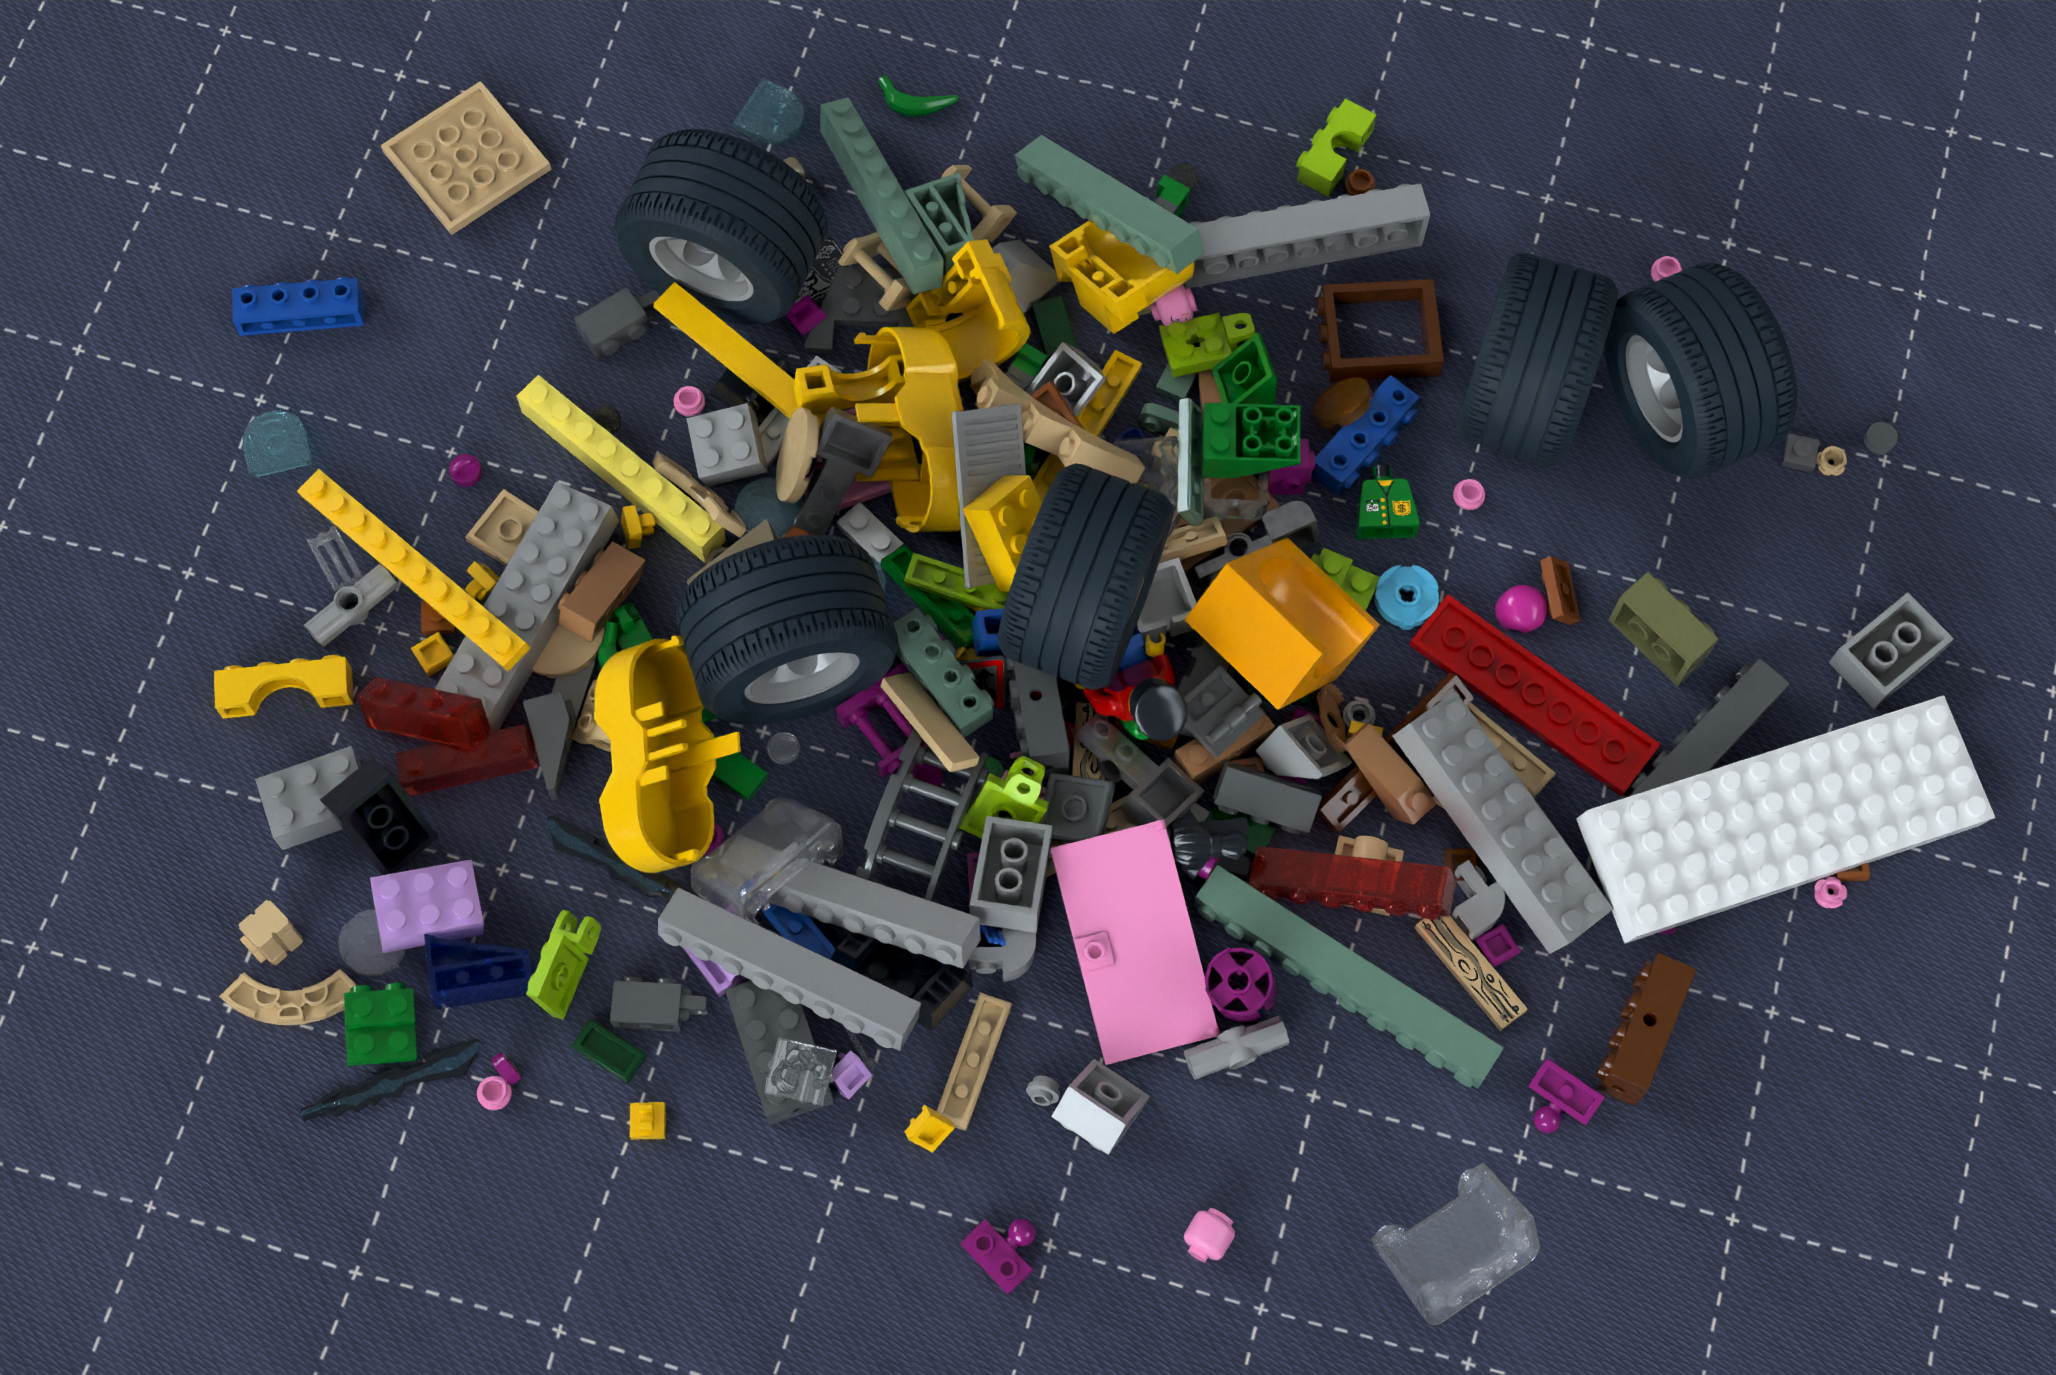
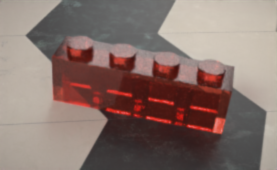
(424, 713)
(448, 765)

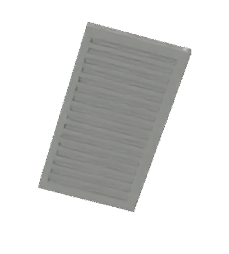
(986, 448)

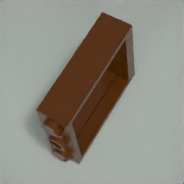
(1381, 367)

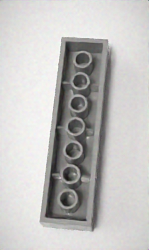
(1310, 234)
(527, 596)
(1503, 823)

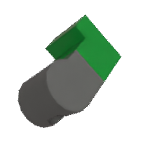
(1172, 195)
(1026, 366)

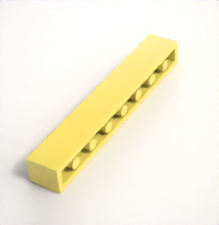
(621, 468)

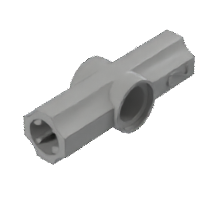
(336, 619)
(1236, 1047)

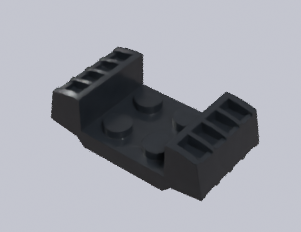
(911, 974)

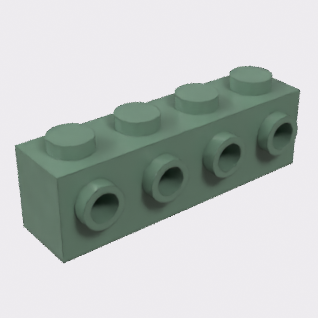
(940, 673)

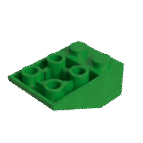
(1249, 439)

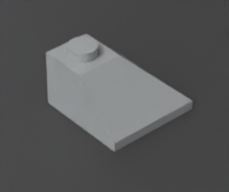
(1029, 273)
(1072, 374)
(1301, 750)

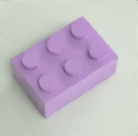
(427, 901)

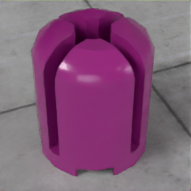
(1240, 1004)

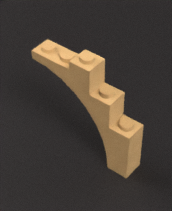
(1050, 430)

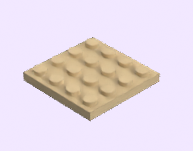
(466, 157)

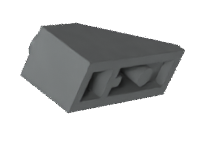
(552, 734)

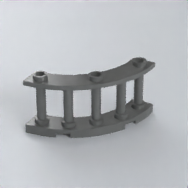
(890, 816)

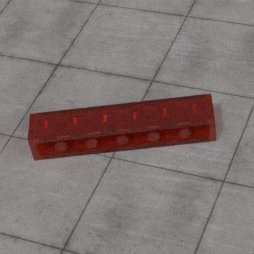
(1353, 882)

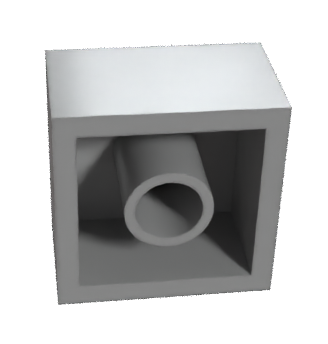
(727, 445)

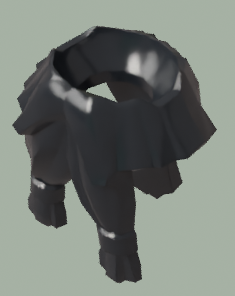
(1197, 842)

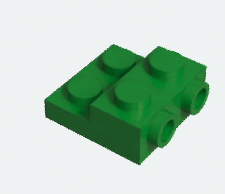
(380, 1025)

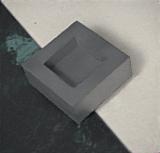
(1800, 453)

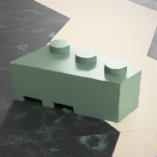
(943, 214)

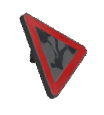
(991, 676)

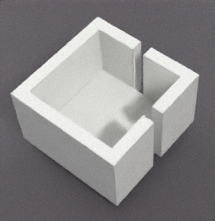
(1167, 603)

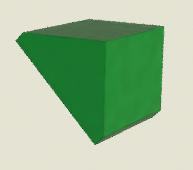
(1247, 374)

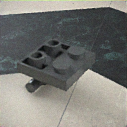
(1220, 711)

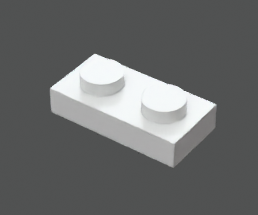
(868, 532)

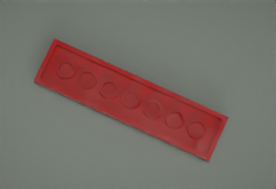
(1535, 695)

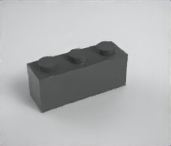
(1266, 798)

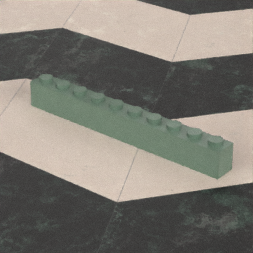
(1347, 977)

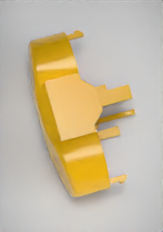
(923, 407)
(661, 757)

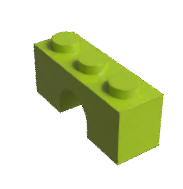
(1346, 127)

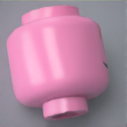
(1175, 306)
(1209, 1235)

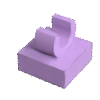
(849, 1074)

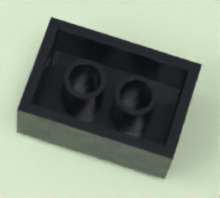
(379, 817)

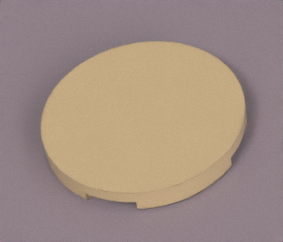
(796, 455)
(567, 653)

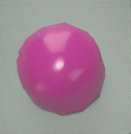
(1521, 608)

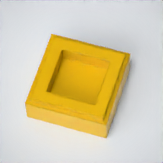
(433, 654)

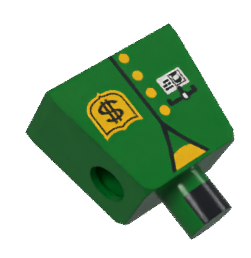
(1386, 507)

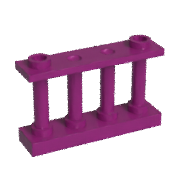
(857, 710)

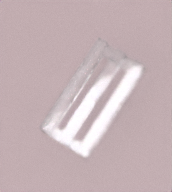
(324, 539)

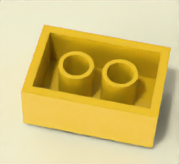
(1002, 523)

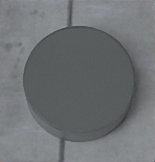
(1881, 438)

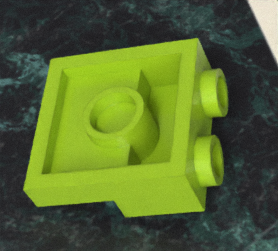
(1354, 581)

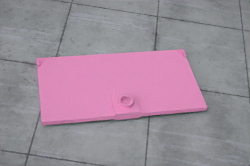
(1134, 942)

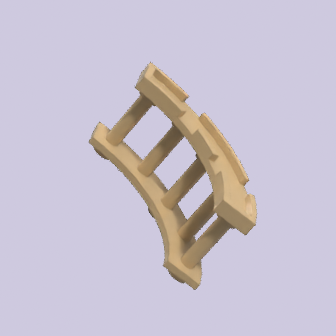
(897, 291)

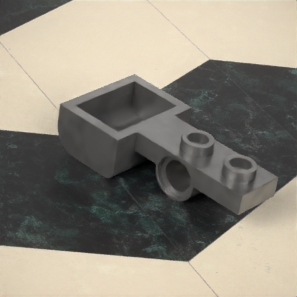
(847, 449)
(1289, 521)
(1157, 790)

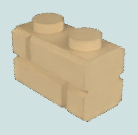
(269, 934)

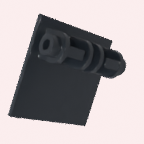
(735, 392)

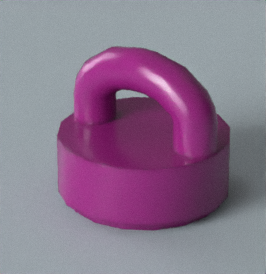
(465, 470)

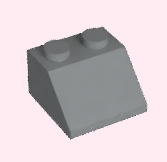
(1100, 1106)

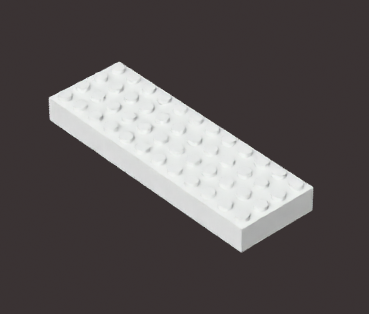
(1784, 818)

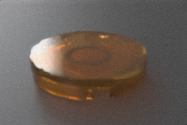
(1343, 402)

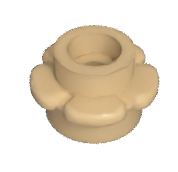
(1834, 454)

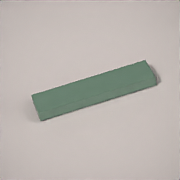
(1190, 462)

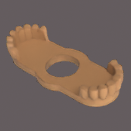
(1328, 703)

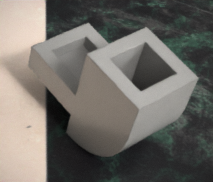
(1483, 904)
(1012, 958)

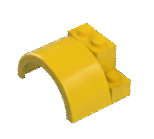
(1112, 276)
(991, 318)

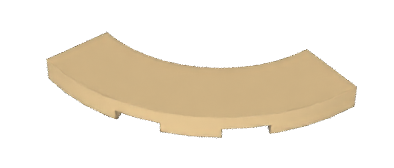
(703, 495)
(288, 1007)

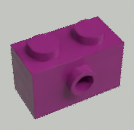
(1293, 479)

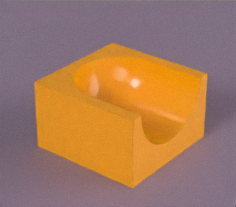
(1281, 622)

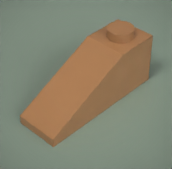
(1389, 776)

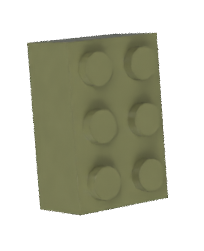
(1663, 628)

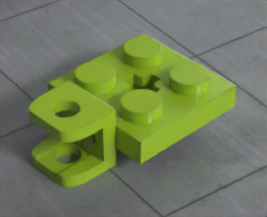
(1215, 337)
(1015, 794)
(563, 963)

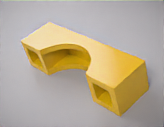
(823, 388)
(243, 689)

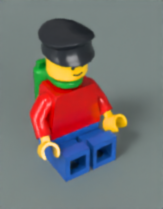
(1143, 692)

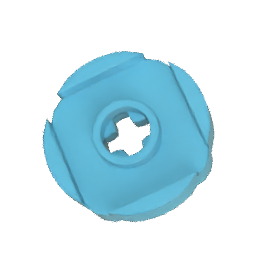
(1406, 579)

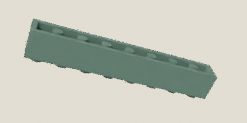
(881, 196)
(1109, 204)

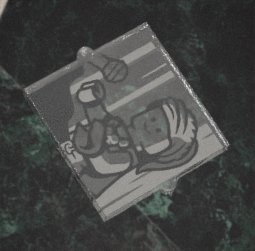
(800, 1071)

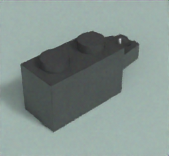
(616, 321)
(653, 1005)

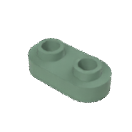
(1159, 418)

